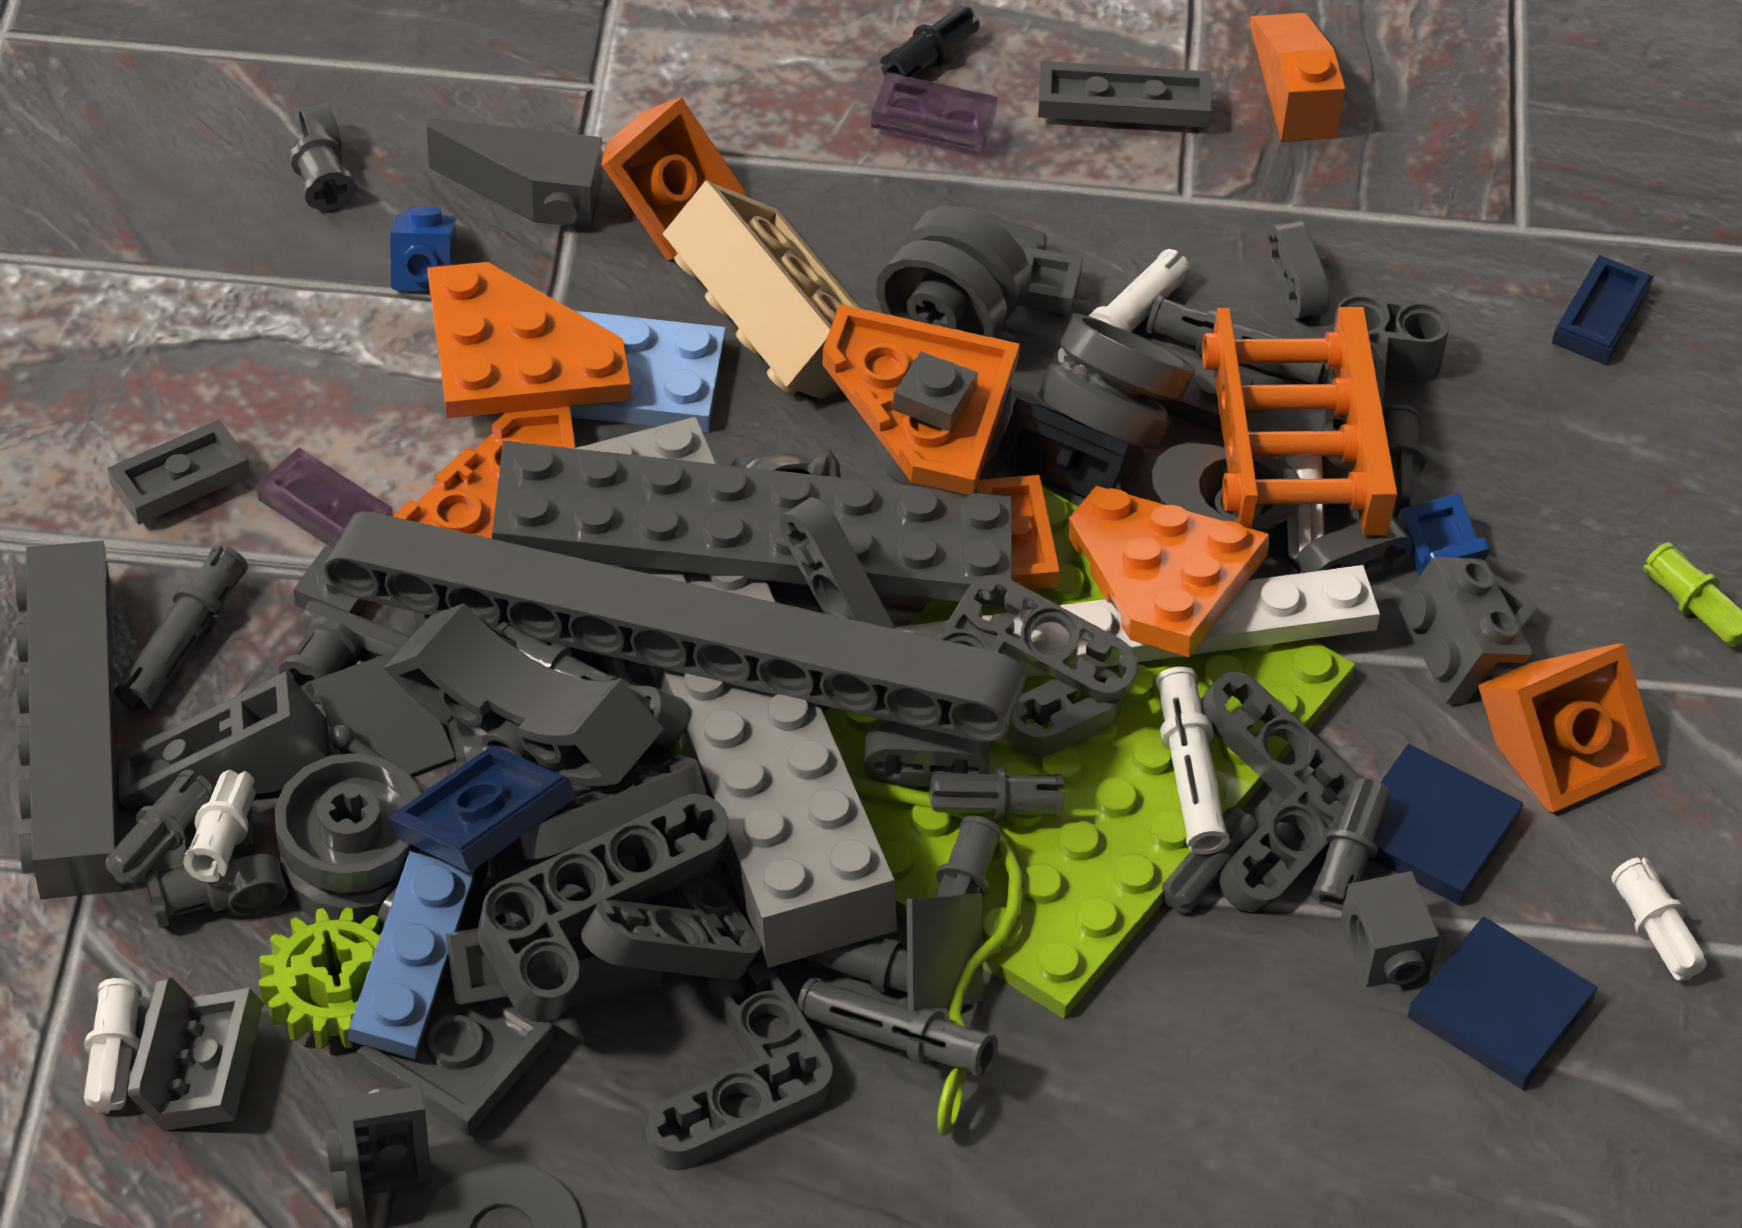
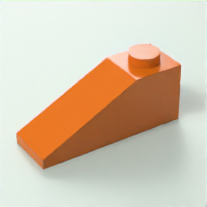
(1299, 76)

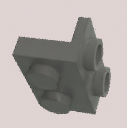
(1462, 625)
(194, 1055)
(377, 1147)

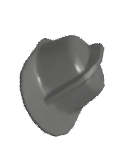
(1193, 479)

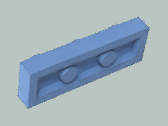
(411, 956)

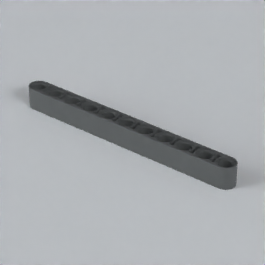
(681, 626)

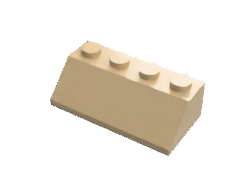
(762, 281)

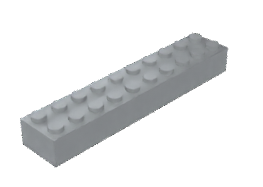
(794, 817)

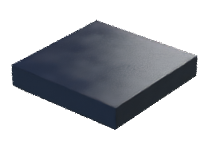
(482, 808)
(1441, 823)
(1502, 1002)

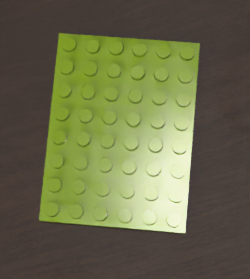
(1122, 825)

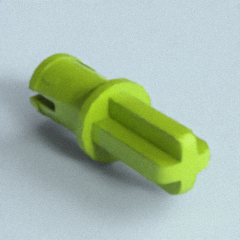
(1695, 592)

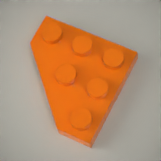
(516, 347)
(870, 357)
(468, 485)
(1164, 565)

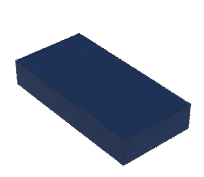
(1602, 309)

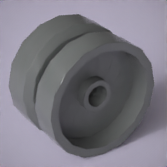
(956, 273)
(1116, 381)
(338, 834)

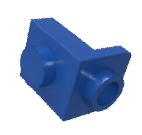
(418, 242)
(1441, 530)

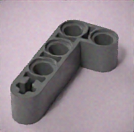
(1405, 346)
(596, 870)

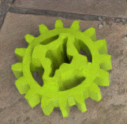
(298, 978)

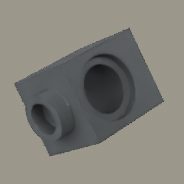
(1389, 929)

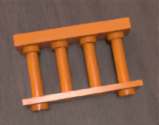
(1352, 394)

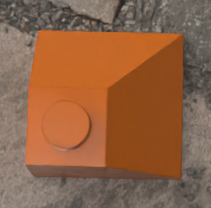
(662, 164)
(1571, 724)

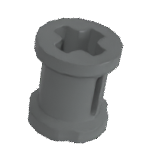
(324, 652)

